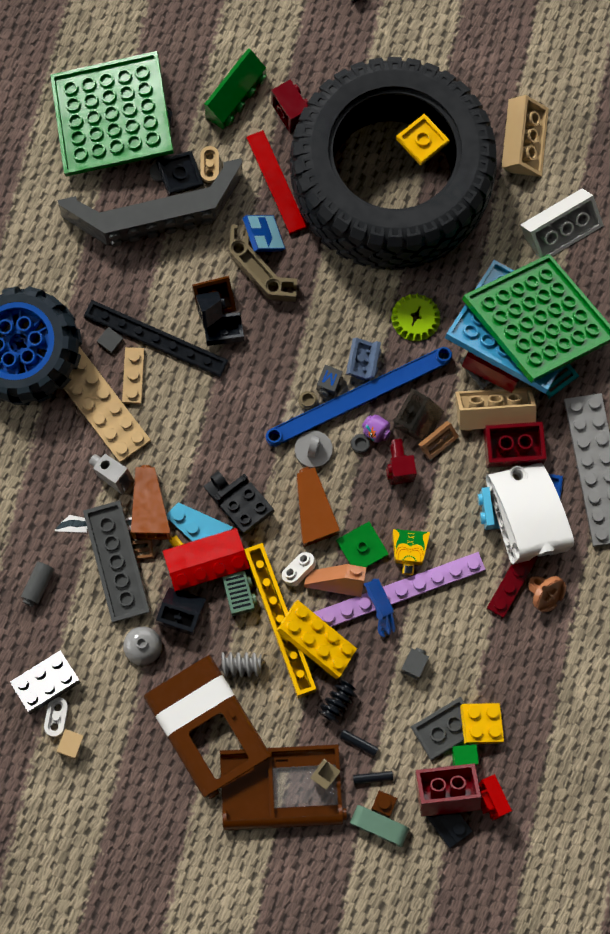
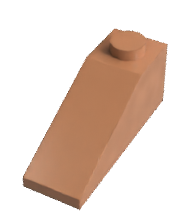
(340, 579)

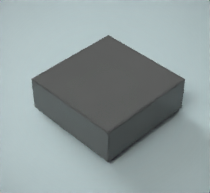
(110, 340)

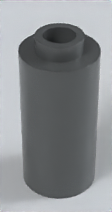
(37, 584)

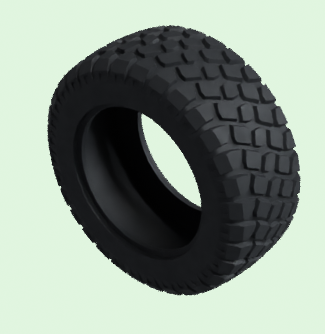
(401, 94)

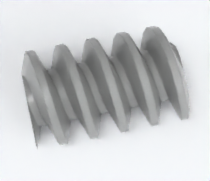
(241, 664)

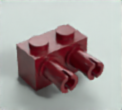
(401, 467)

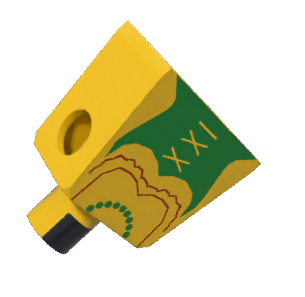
(409, 548)

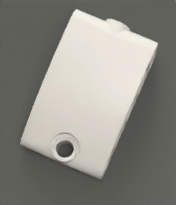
(529, 513)

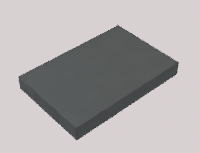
(440, 729)

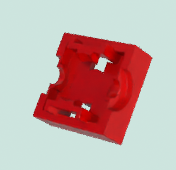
(493, 798)

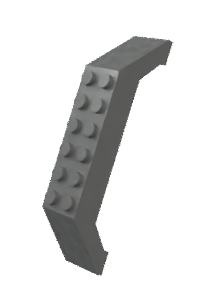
(158, 215)

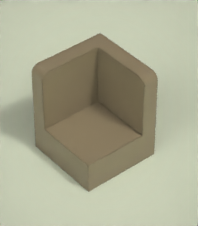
(325, 774)

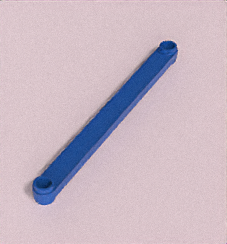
(359, 396)

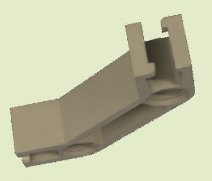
(258, 271)

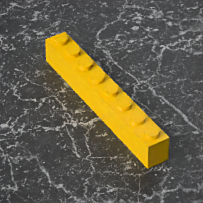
(276, 612)

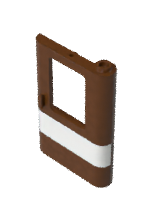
(190, 701)

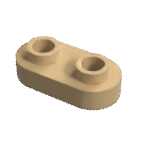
(209, 165)

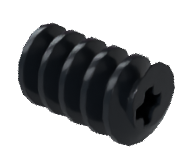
(337, 701)

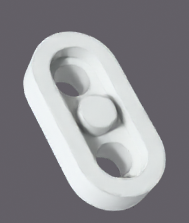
(299, 568)
(56, 717)

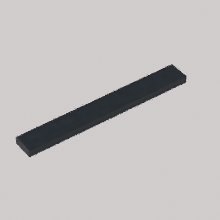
(156, 338)

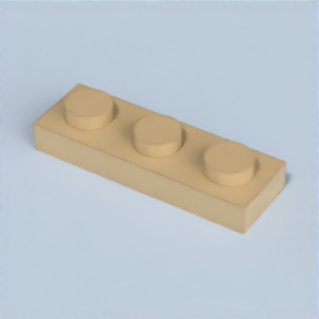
(133, 376)

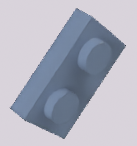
(363, 359)

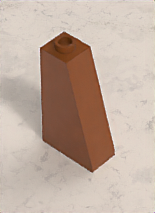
(148, 509)
(315, 512)

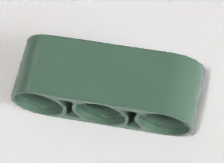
(379, 825)

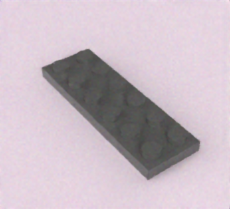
(116, 561)

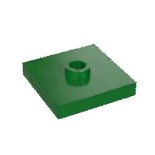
(362, 546)

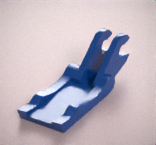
(382, 605)

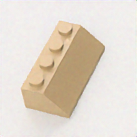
(525, 136)
(494, 407)

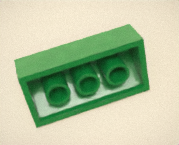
(235, 90)

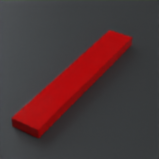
(276, 182)

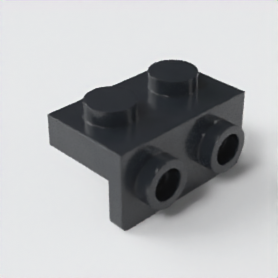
(225, 330)

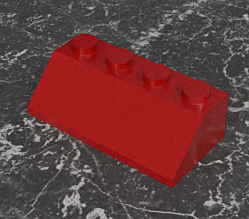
(205, 559)

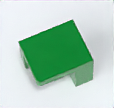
(465, 755)

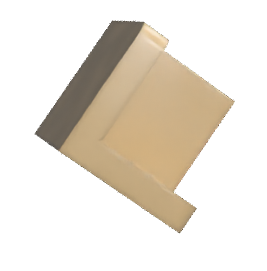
(70, 744)

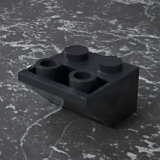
(180, 611)

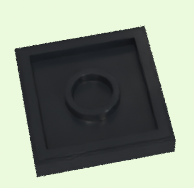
(179, 173)

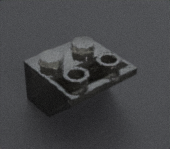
(418, 416)

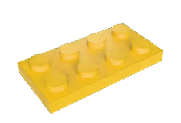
(316, 639)

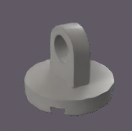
(313, 449)

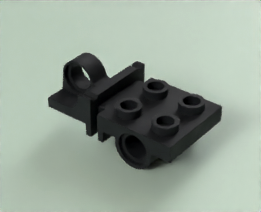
(239, 501)

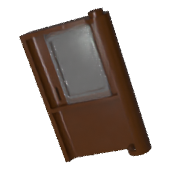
(280, 790)

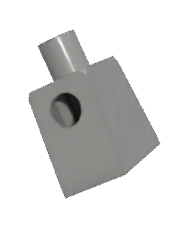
(112, 472)

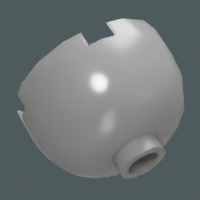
(142, 646)

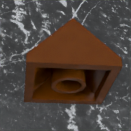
(221, 285)

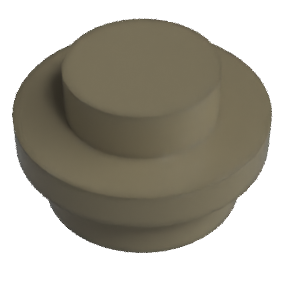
(307, 400)

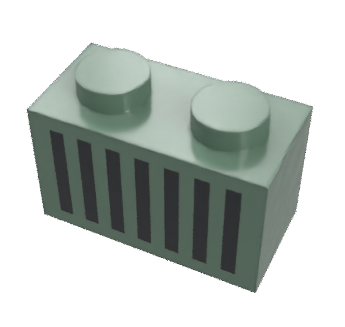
(239, 593)

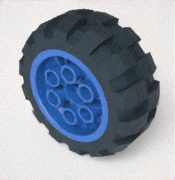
(58, 338)

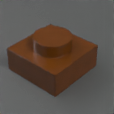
(384, 803)

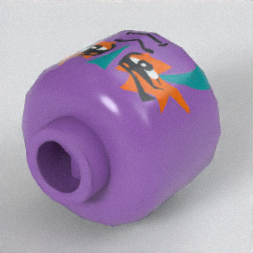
(376, 428)

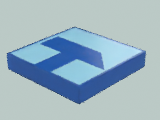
(263, 233)

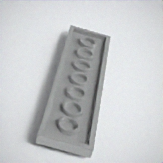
(592, 455)

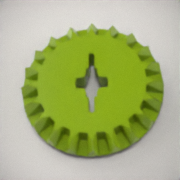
(423, 327)

